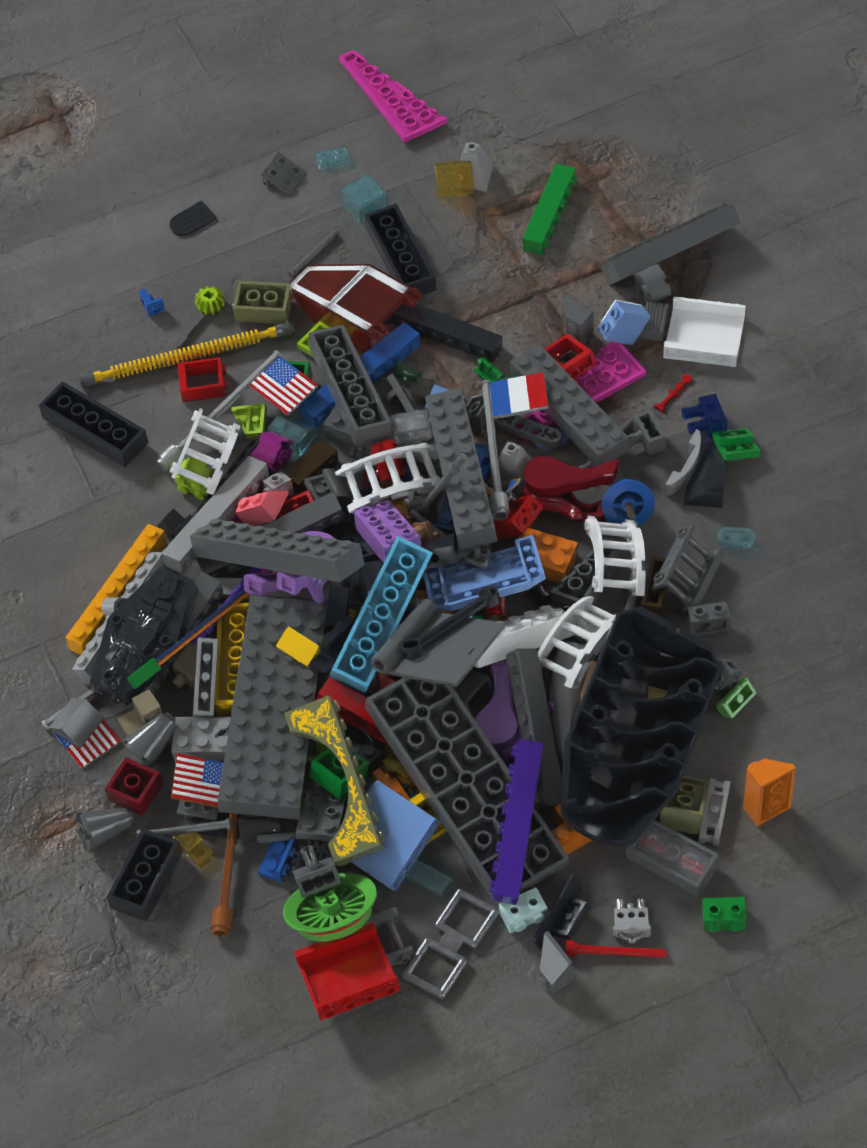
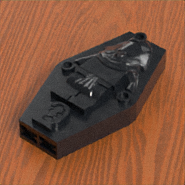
(143, 630)

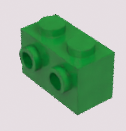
(724, 914)

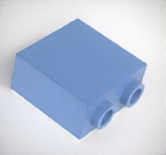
(623, 322)

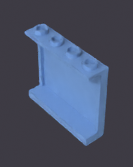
(405, 832)

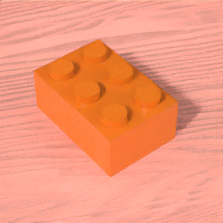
(555, 553)

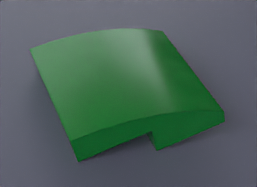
(736, 444)

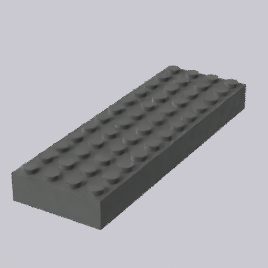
(262, 757)
(458, 775)

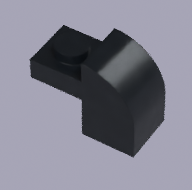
(174, 523)

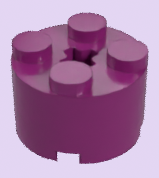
(273, 450)

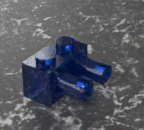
(711, 416)

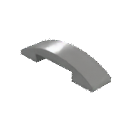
(679, 480)

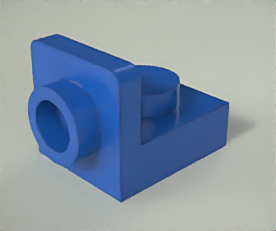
(150, 305)

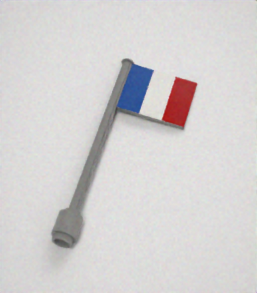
(503, 400)

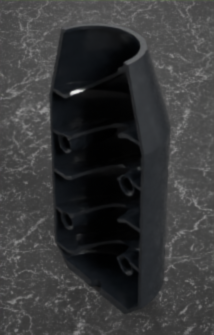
(629, 749)

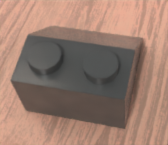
(577, 320)

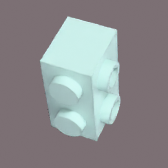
(527, 911)

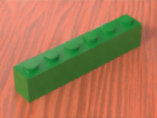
(549, 209)

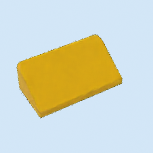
(298, 646)

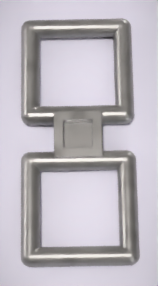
(450, 943)

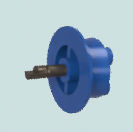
(629, 501)

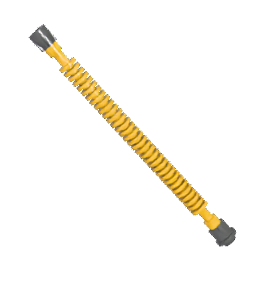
(279, 330)

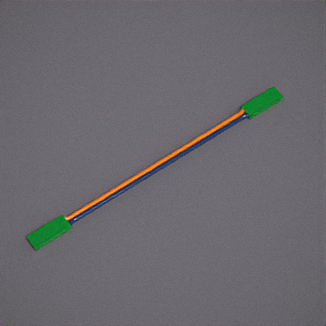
(152, 666)

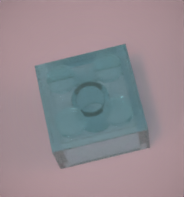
(363, 197)

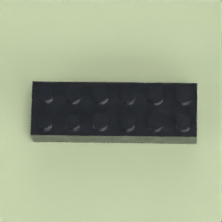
(399, 248)
(93, 424)

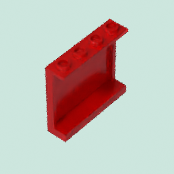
(346, 972)

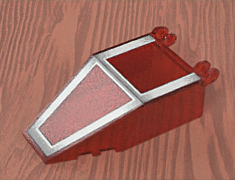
(352, 297)

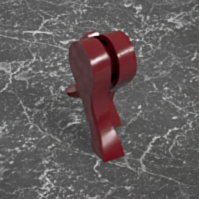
(553, 483)

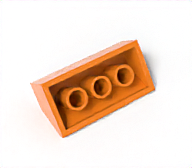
(768, 789)

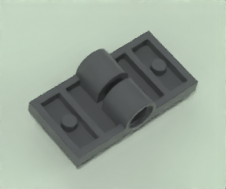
(320, 814)

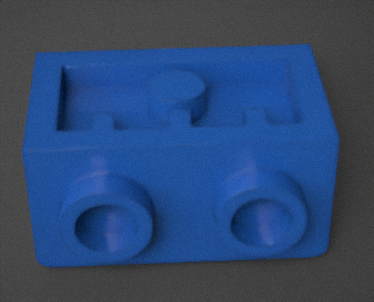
(278, 859)

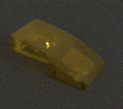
(195, 848)

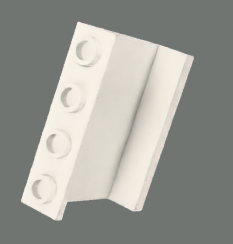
(704, 331)

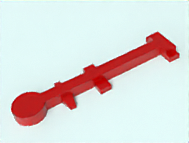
(686, 379)

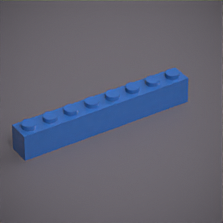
(376, 362)

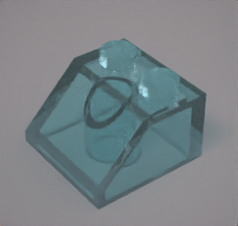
(296, 430)

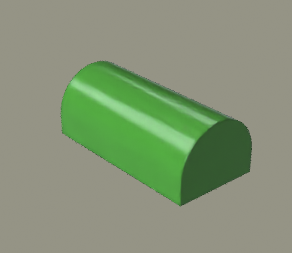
(736, 699)

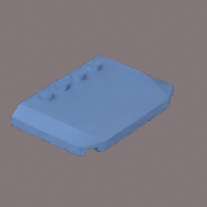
(508, 571)

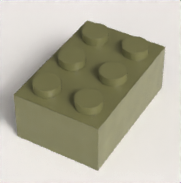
(262, 302)

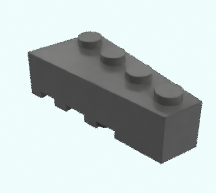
(579, 582)

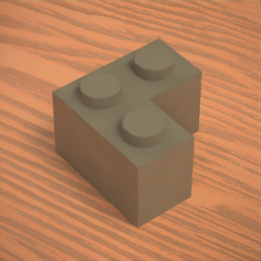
(145, 710)

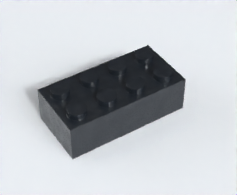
(144, 874)

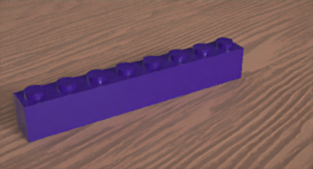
(517, 821)

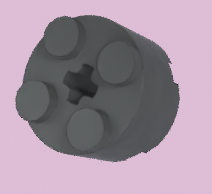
(652, 284)

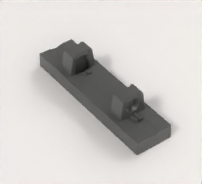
(399, 394)

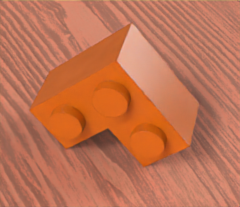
(566, 836)

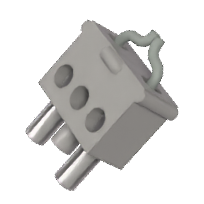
(631, 921)

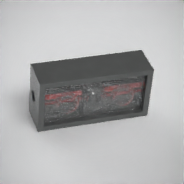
(674, 858)

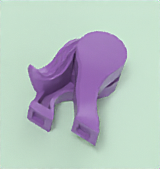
(265, 583)
(498, 717)

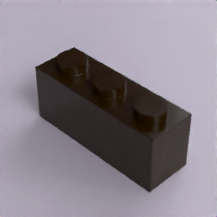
(311, 464)
(654, 599)

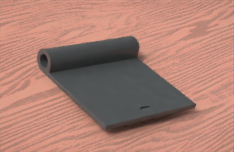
(444, 659)

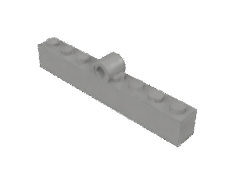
(86, 662)

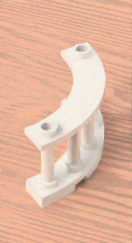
(229, 434)
(399, 488)
(635, 545)
(595, 640)

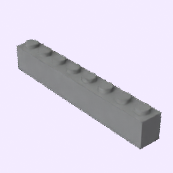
(221, 506)

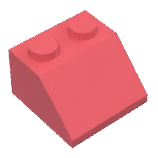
(261, 507)

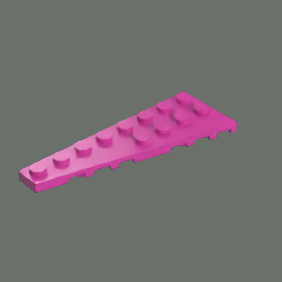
(395, 102)
(613, 372)

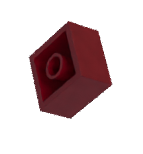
(133, 786)

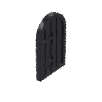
(191, 219)

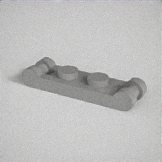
(714, 811)

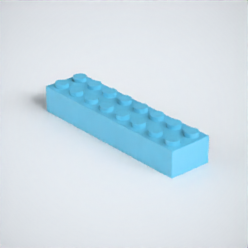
(380, 613)

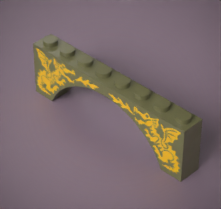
(359, 831)

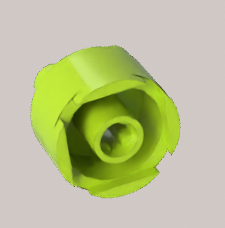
(187, 485)

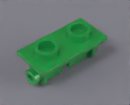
(488, 371)

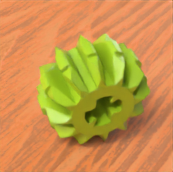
(209, 300)

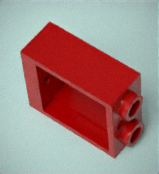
(584, 360)
(202, 367)
(520, 517)

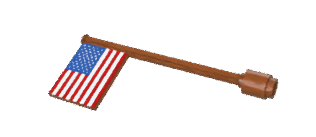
(198, 782)

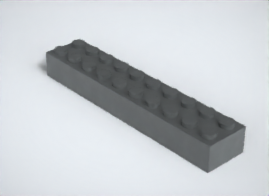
(465, 489)
(277, 550)

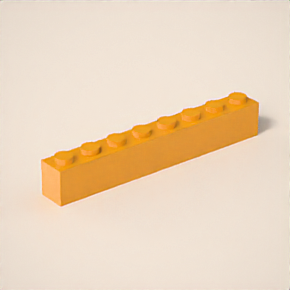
(150, 540)

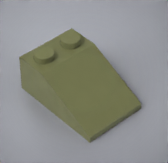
(687, 806)

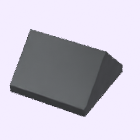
(476, 413)
(76, 721)

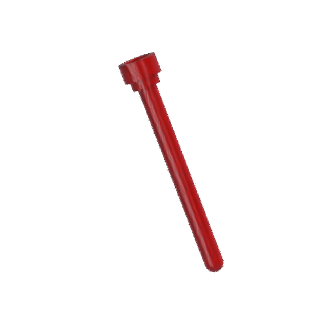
(574, 949)

